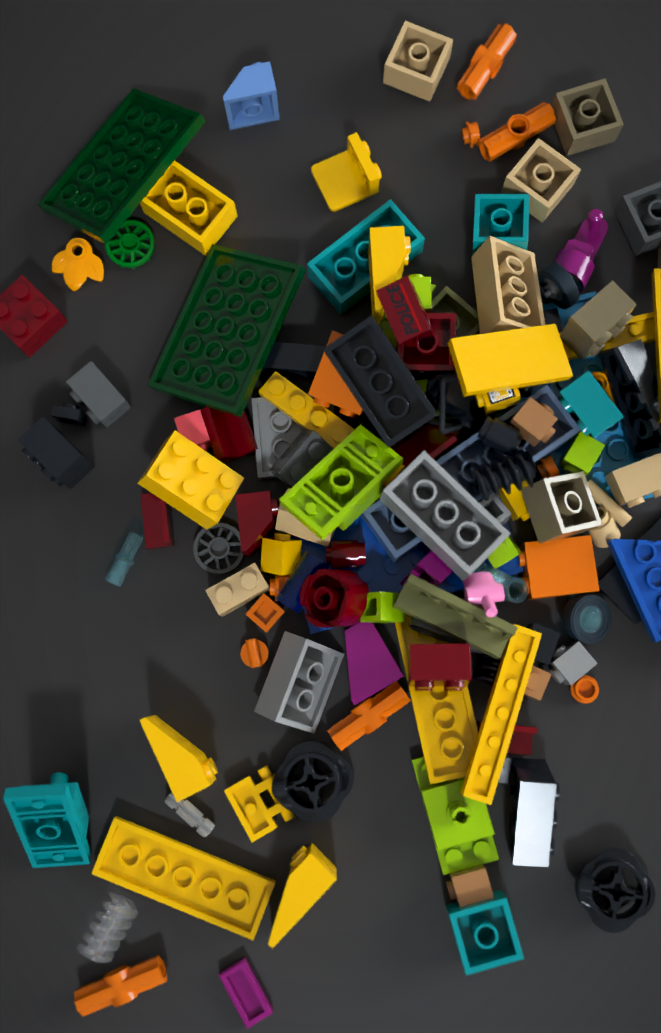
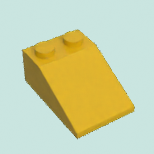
(387, 257)
(180, 760)
(307, 881)

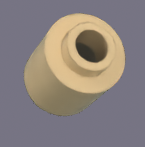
(606, 531)

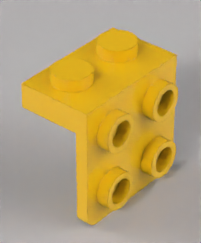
(347, 175)

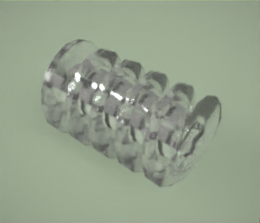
(110, 929)

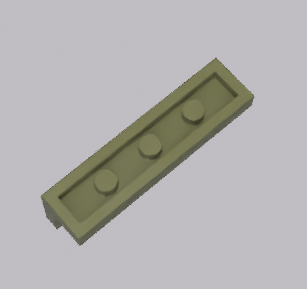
(454, 616)

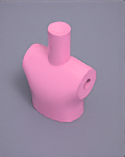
(484, 591)

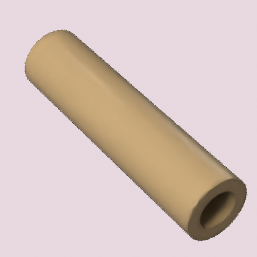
(605, 501)

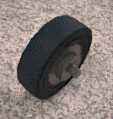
(558, 285)

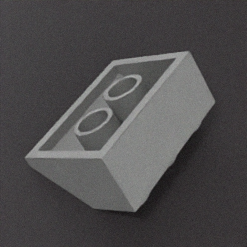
(299, 683)

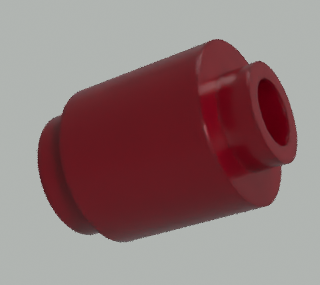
(346, 554)

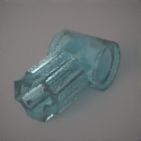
(518, 586)

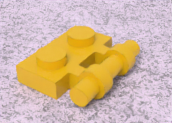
(251, 807)

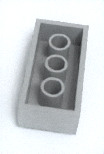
(444, 515)

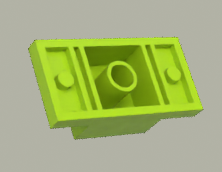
(342, 483)
(457, 823)

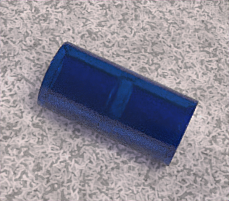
(290, 592)

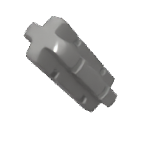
(191, 815)

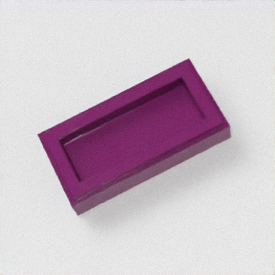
(245, 992)

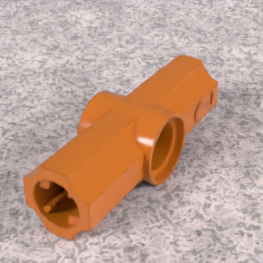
(486, 61)
(527, 124)
(368, 715)
(120, 985)

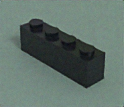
(635, 396)

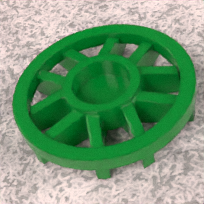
(131, 244)

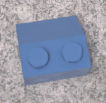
(252, 97)

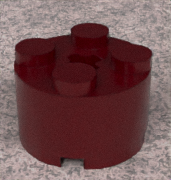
(334, 598)

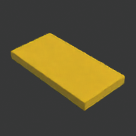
(509, 359)

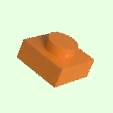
(265, 613)

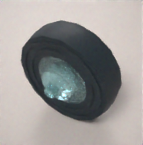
(586, 618)

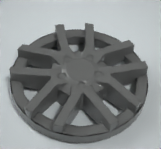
(218, 549)

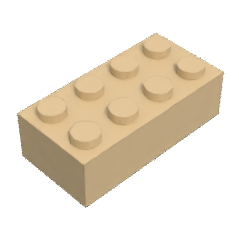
(506, 287)

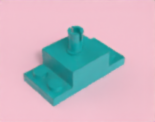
(51, 822)

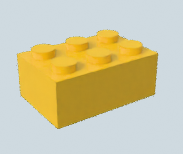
(189, 208)
(191, 480)

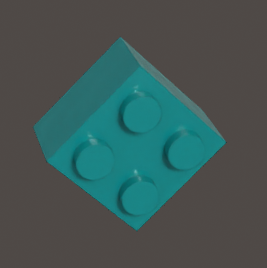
(501, 217)
(590, 404)
(484, 934)

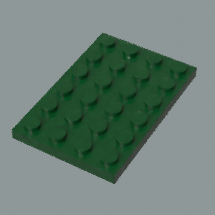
(121, 164)
(227, 329)

